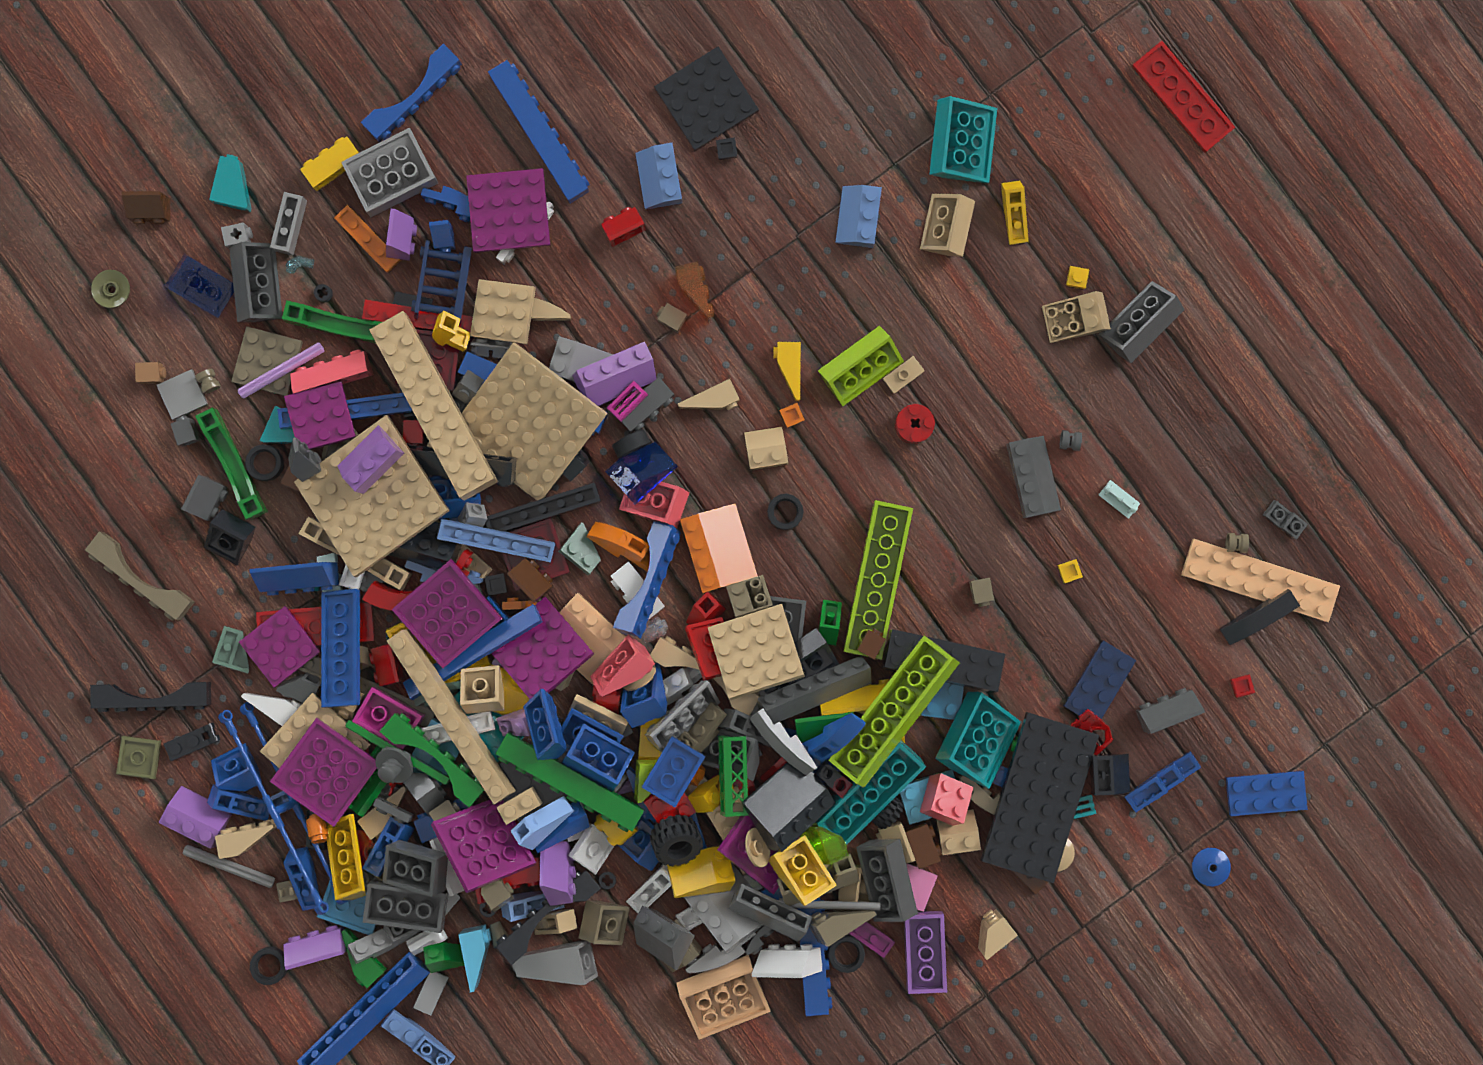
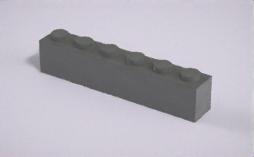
(816, 689)

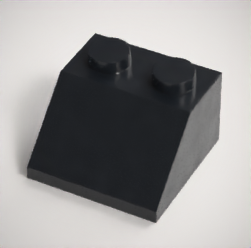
(229, 536)

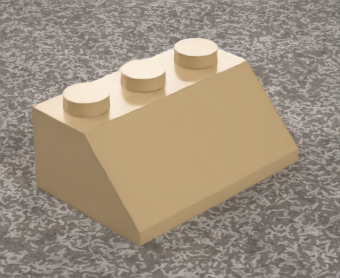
(947, 224)
(994, 933)

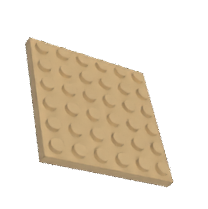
(531, 417)
(382, 518)

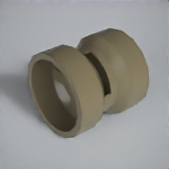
(207, 381)
(1237, 542)

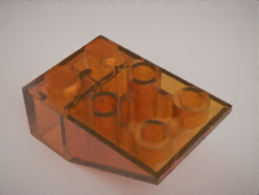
(691, 285)

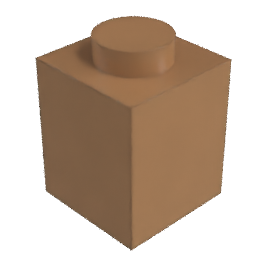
(150, 373)

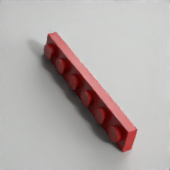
(383, 311)

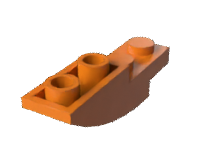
(621, 543)

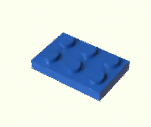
(673, 771)

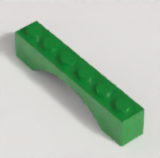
(328, 322)
(224, 447)
(464, 785)

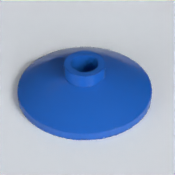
(1202, 863)

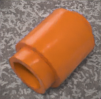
(316, 829)

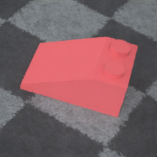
(661, 504)
(622, 667)

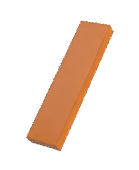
(365, 237)

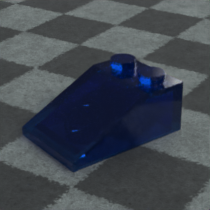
(200, 285)
(641, 471)

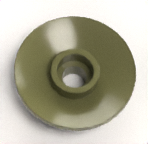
(101, 288)

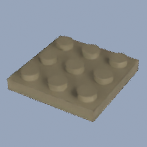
(261, 353)

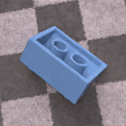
(658, 176)
(858, 215)

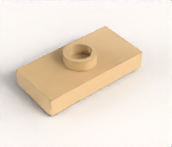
(903, 375)

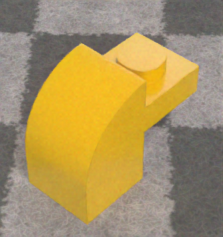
(447, 331)

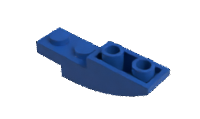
(450, 199)
(834, 737)

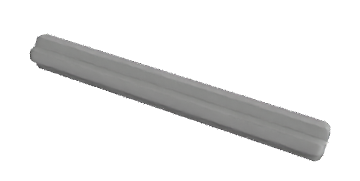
(228, 866)

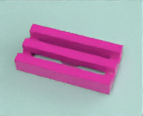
(632, 406)

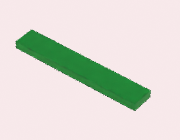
(417, 763)

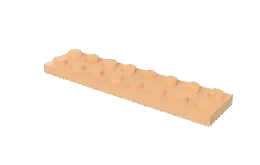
(1258, 579)

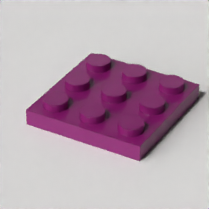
(320, 416)
(279, 646)

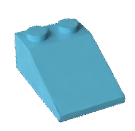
(913, 796)
(474, 948)

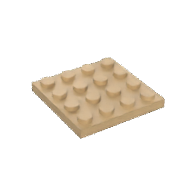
(755, 652)
(292, 731)

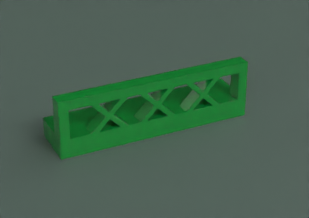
(726, 772)
(369, 791)

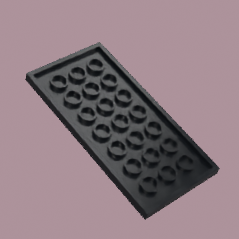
(1039, 797)

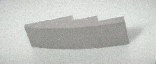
(789, 748)

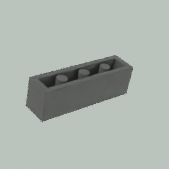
(770, 912)

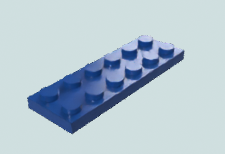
(340, 648)

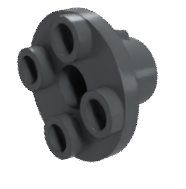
(394, 765)

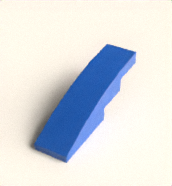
(1162, 781)

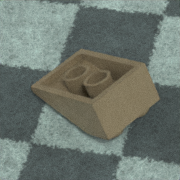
(835, 924)

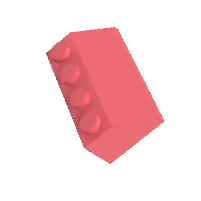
(341, 368)

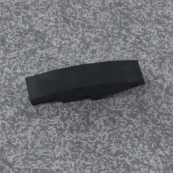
(1259, 617)

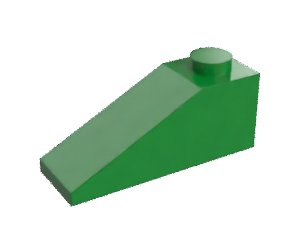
(367, 970)

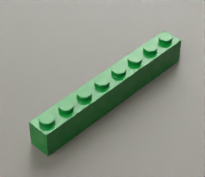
(575, 785)

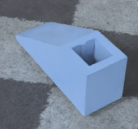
(540, 824)

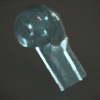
(294, 263)

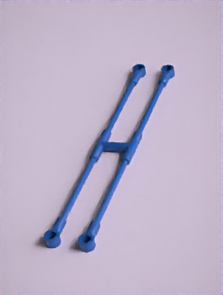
(275, 811)

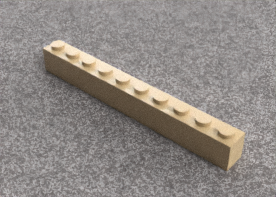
(451, 716)

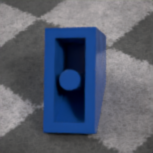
(442, 236)

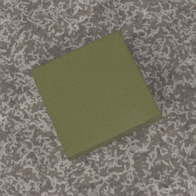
(138, 757)

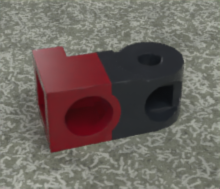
(833, 779)

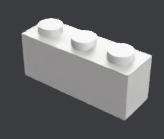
(630, 583)

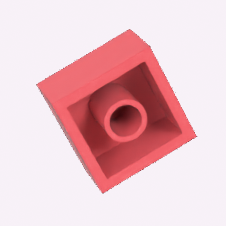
(946, 799)

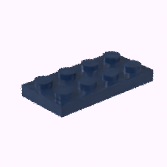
(1100, 680)

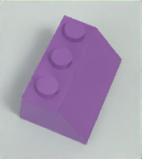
(369, 460)
(194, 818)
(557, 874)
(314, 947)

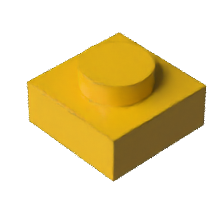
(1077, 277)
(1070, 571)

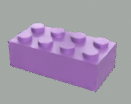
(925, 953)

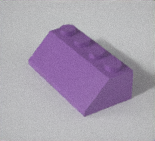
(611, 376)

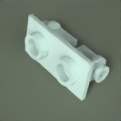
(1119, 499)

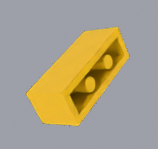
(328, 163)

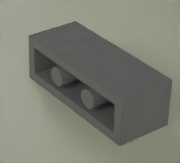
(658, 396)

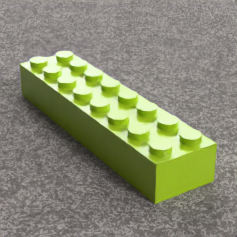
(878, 573)
(895, 710)

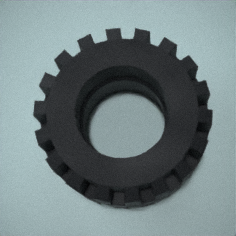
(676, 840)

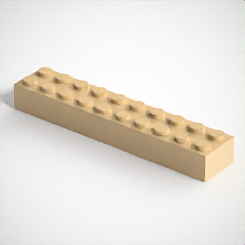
(433, 406)

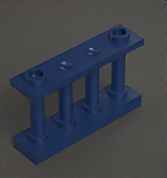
(459, 276)

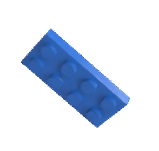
(1266, 793)

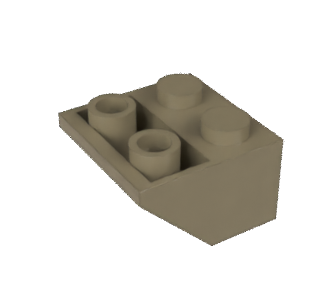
(749, 596)

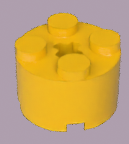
(615, 835)

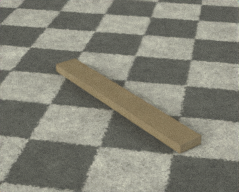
(314, 668)

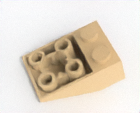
(1076, 317)
(235, 842)

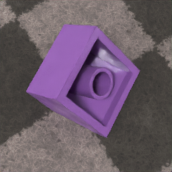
(399, 235)

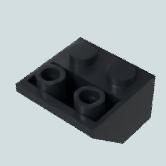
(1110, 774)

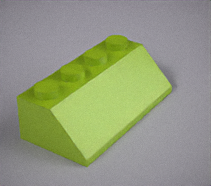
(861, 365)

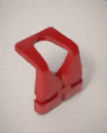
(1089, 722)

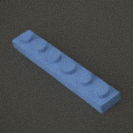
(495, 540)

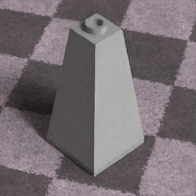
(561, 963)

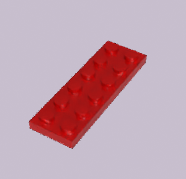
(1183, 96)
(311, 621)

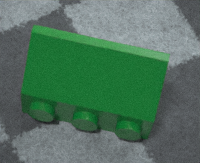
(813, 726)

